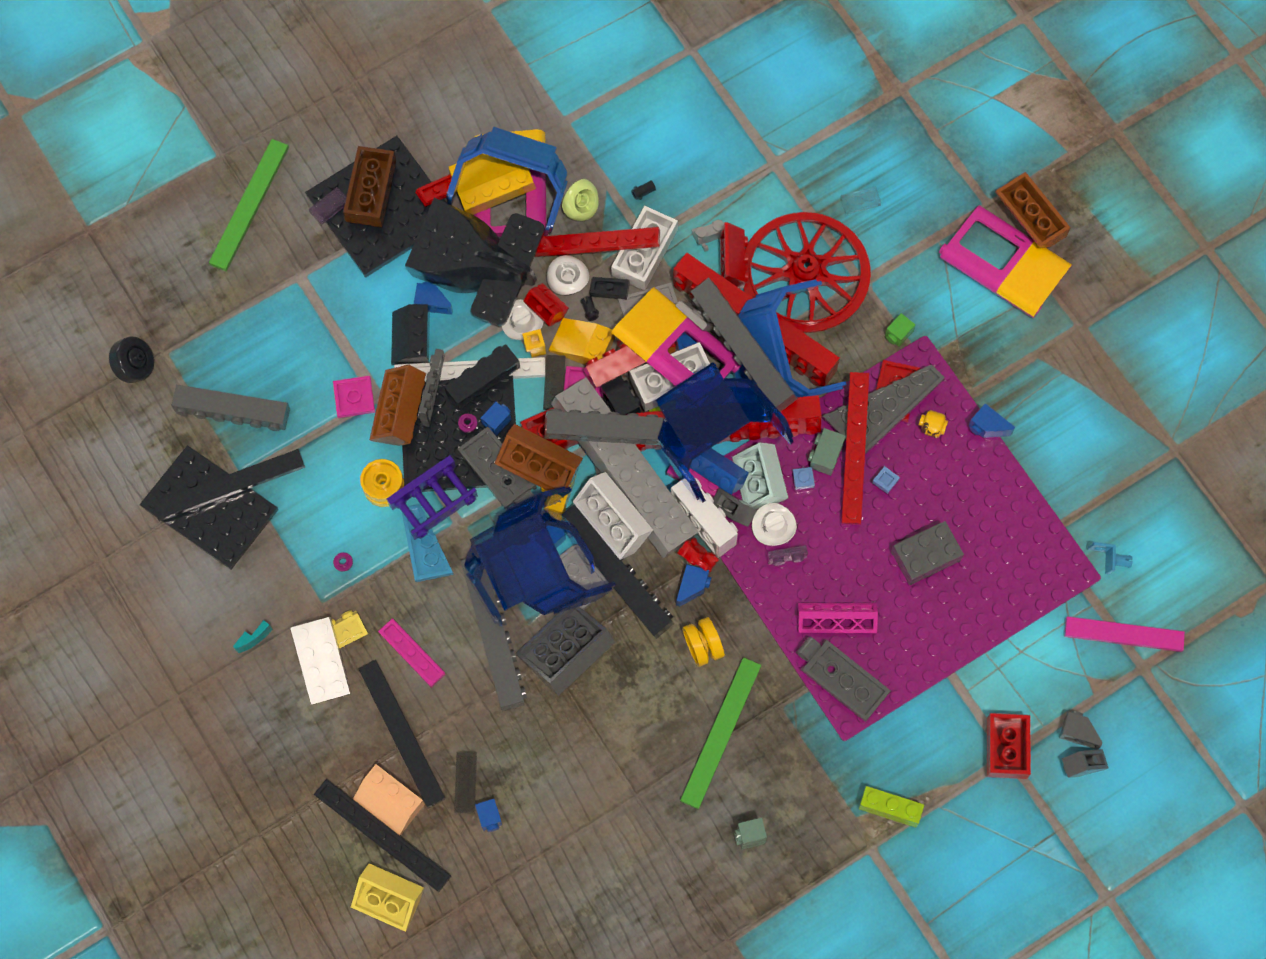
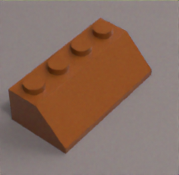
(1034, 211)
(398, 405)
(537, 459)

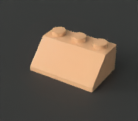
(388, 800)

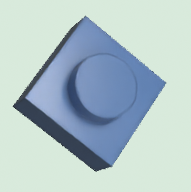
(803, 478)
(886, 480)

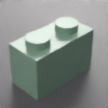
(827, 451)
(750, 833)

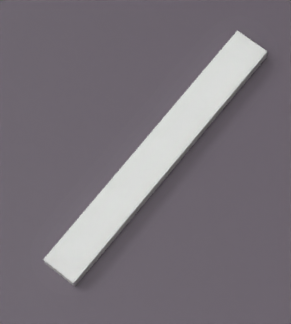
(528, 368)

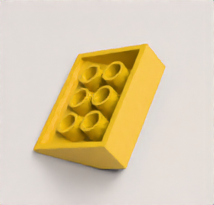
(490, 182)

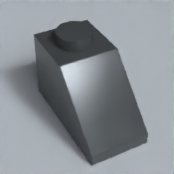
(734, 507)
(1080, 730)
(1084, 763)

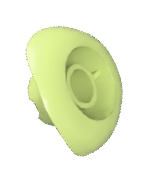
(581, 201)

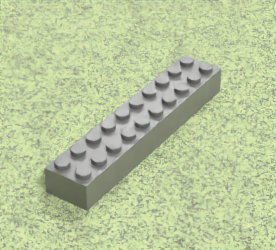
(632, 475)

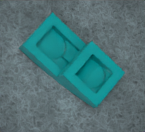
(248, 641)

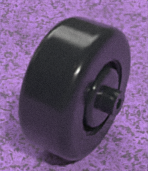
(131, 359)

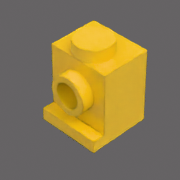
(534, 343)

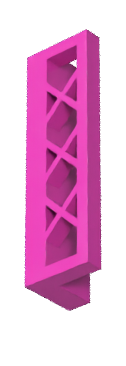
(837, 611)

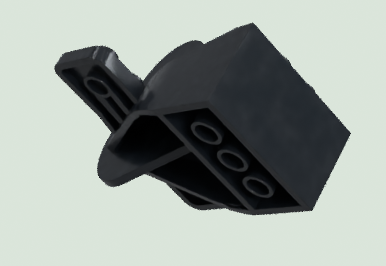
(468, 257)

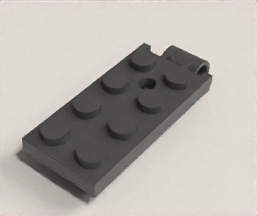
(481, 455)
(848, 683)

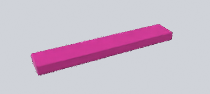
(1124, 634)

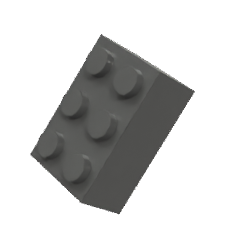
(927, 553)

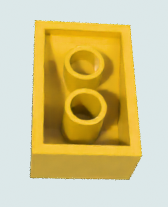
(581, 340)

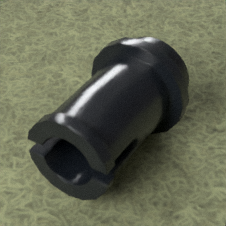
(639, 192)
(591, 312)

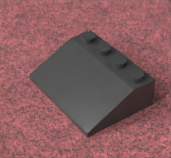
(565, 648)

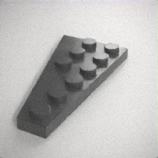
(889, 405)

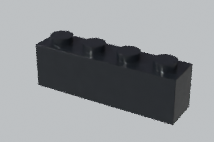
(482, 376)

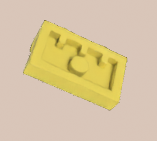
(348, 628)

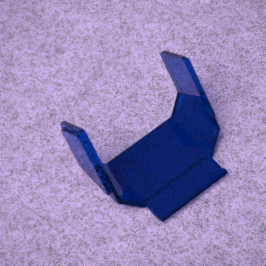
(705, 413)
(527, 564)
(475, 566)

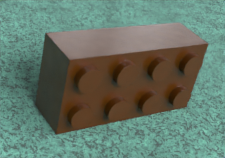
(369, 186)

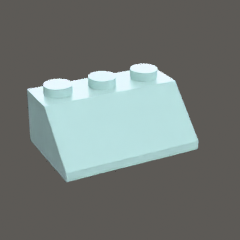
(765, 477)

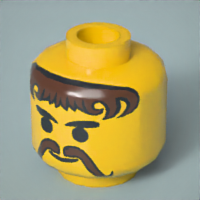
(933, 423)

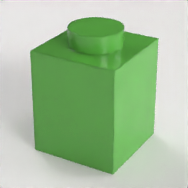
(899, 330)

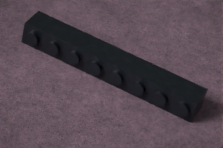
(614, 570)

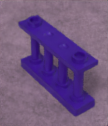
(430, 479)

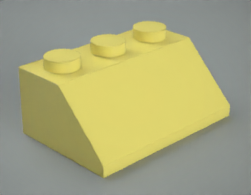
(386, 897)

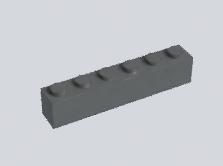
(230, 407)
(602, 427)

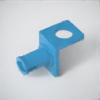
(1112, 558)

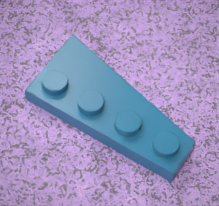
(425, 553)

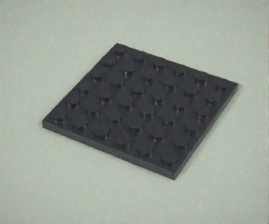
(373, 245)
(444, 436)

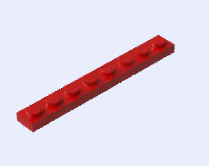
(599, 241)
(855, 448)

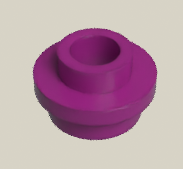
(467, 428)
(343, 567)

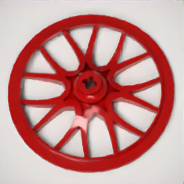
(795, 272)

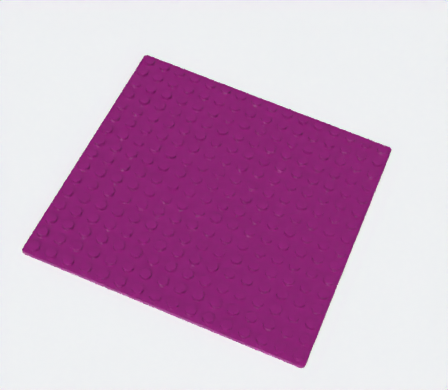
(1013, 544)

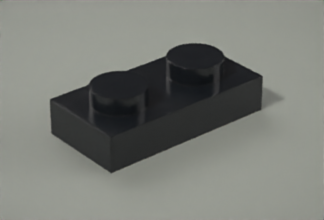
(609, 288)

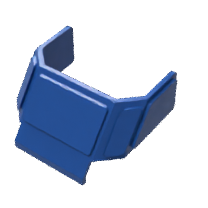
(519, 151)
(762, 322)

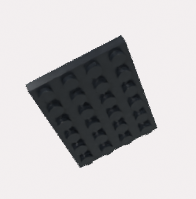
(220, 527)

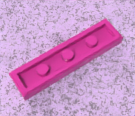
(411, 653)

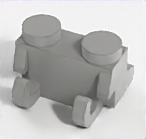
(708, 233)

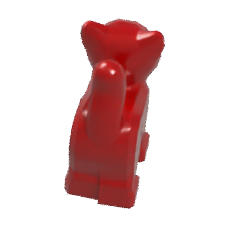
(698, 555)

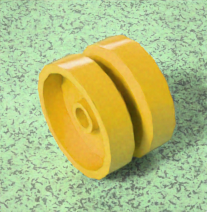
(380, 472)
(703, 641)

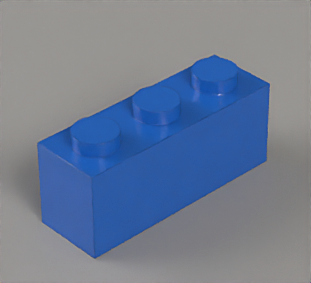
(720, 471)

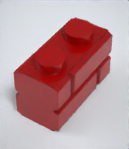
(546, 304)

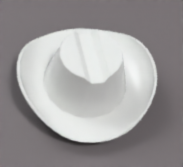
(567, 275)
(521, 320)
(773, 524)

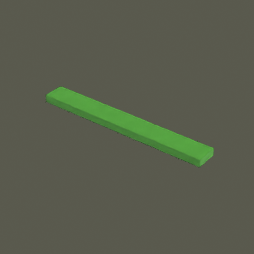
(249, 205)
(720, 733)

